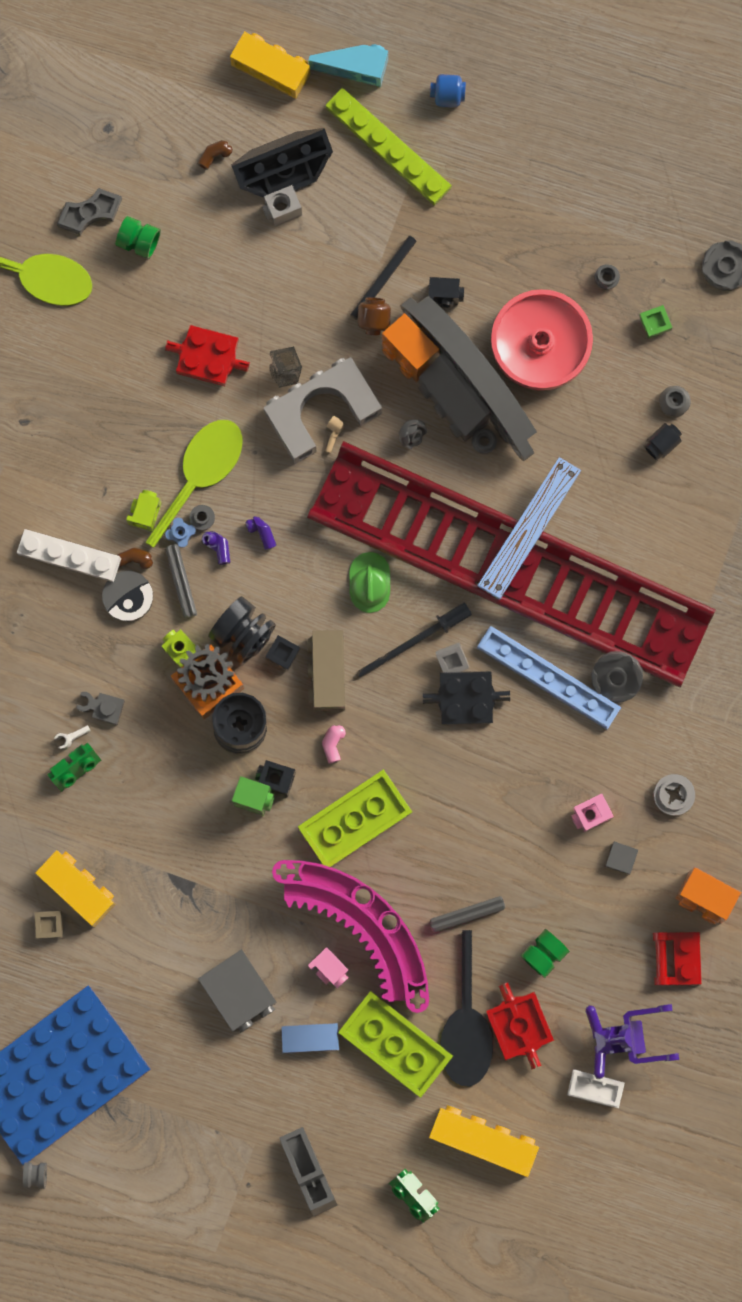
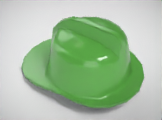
(369, 582)

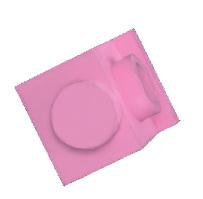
(600, 809)
(329, 968)

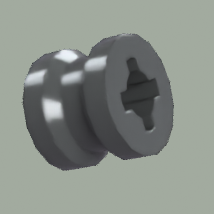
(34, 1175)

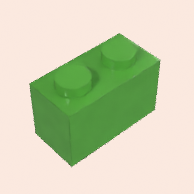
(253, 796)

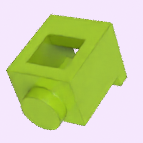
(144, 510)
(171, 640)

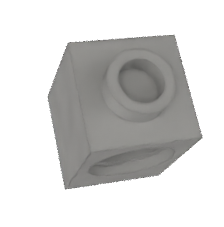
(287, 196)

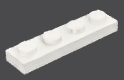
(69, 555)

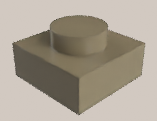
(48, 924)

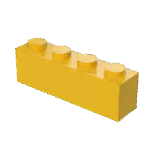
(484, 1142)

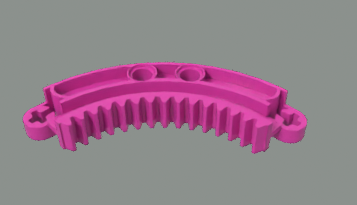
(393, 947)

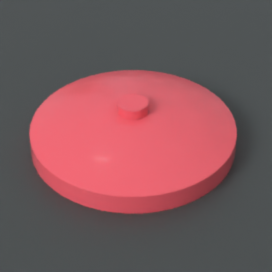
(541, 339)

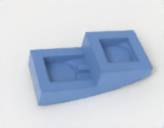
(310, 1038)

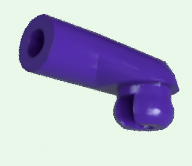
(264, 531)
(218, 544)

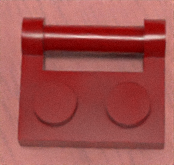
(686, 958)

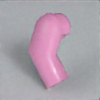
(330, 741)

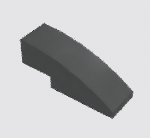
(308, 1171)

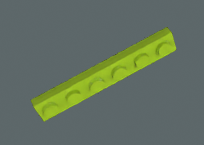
(388, 146)

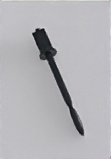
(446, 621)

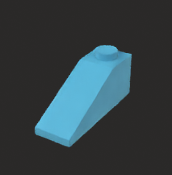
(355, 63)

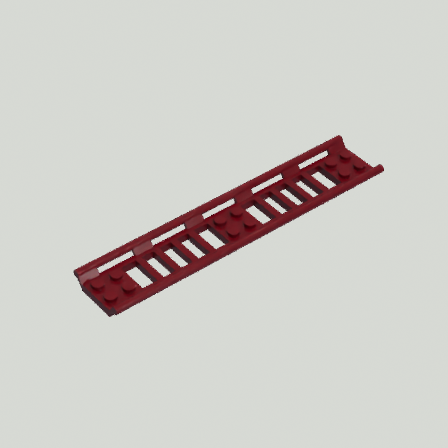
(349, 496)

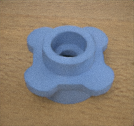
(181, 540)

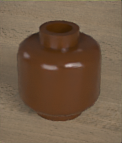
(374, 316)

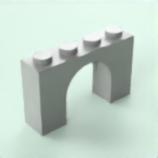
(341, 380)

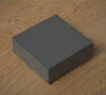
(621, 858)

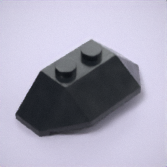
(284, 162)

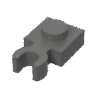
(105, 708)

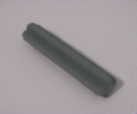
(181, 581)
(467, 914)

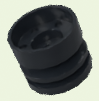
(243, 631)
(243, 709)

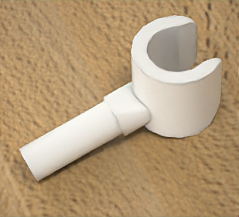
(72, 736)

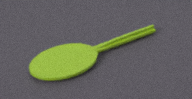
(52, 278)
(205, 463)

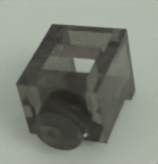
(285, 366)

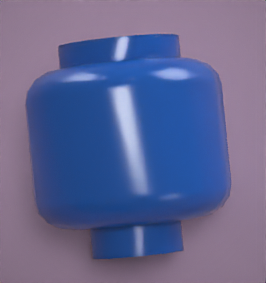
(448, 90)

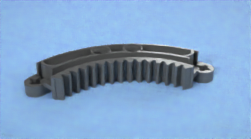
(476, 370)

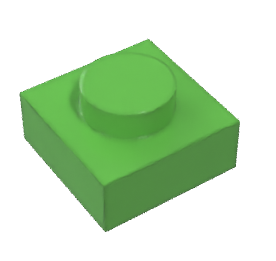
(655, 321)

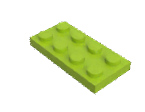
(355, 819)
(395, 1044)

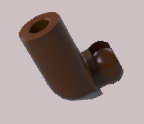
(213, 150)
(138, 556)

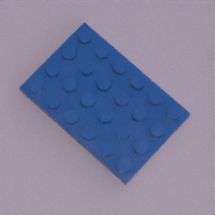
(63, 1073)

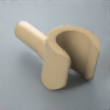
(336, 426)

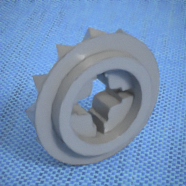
(686, 793)

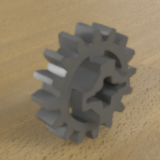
(200, 683)

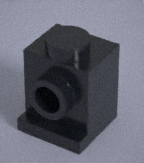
(446, 291)
(286, 775)

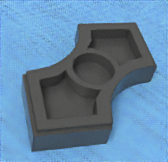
(100, 206)

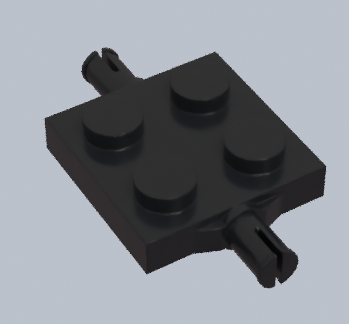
(466, 697)

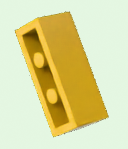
(270, 64)
(76, 887)

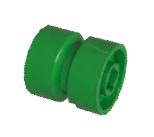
(138, 237)
(544, 953)

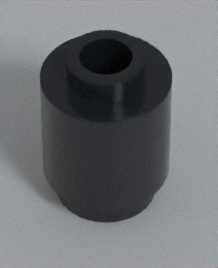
(663, 441)

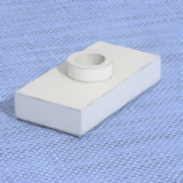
(600, 1091)

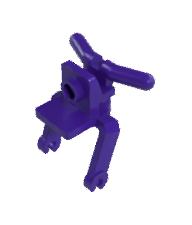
(623, 1038)

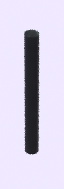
(387, 272)

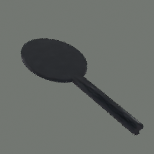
(467, 1031)

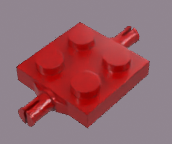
(207, 355)
(519, 1025)

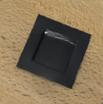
(283, 652)

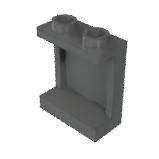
(238, 991)

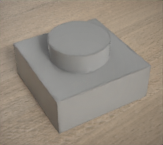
(452, 658)

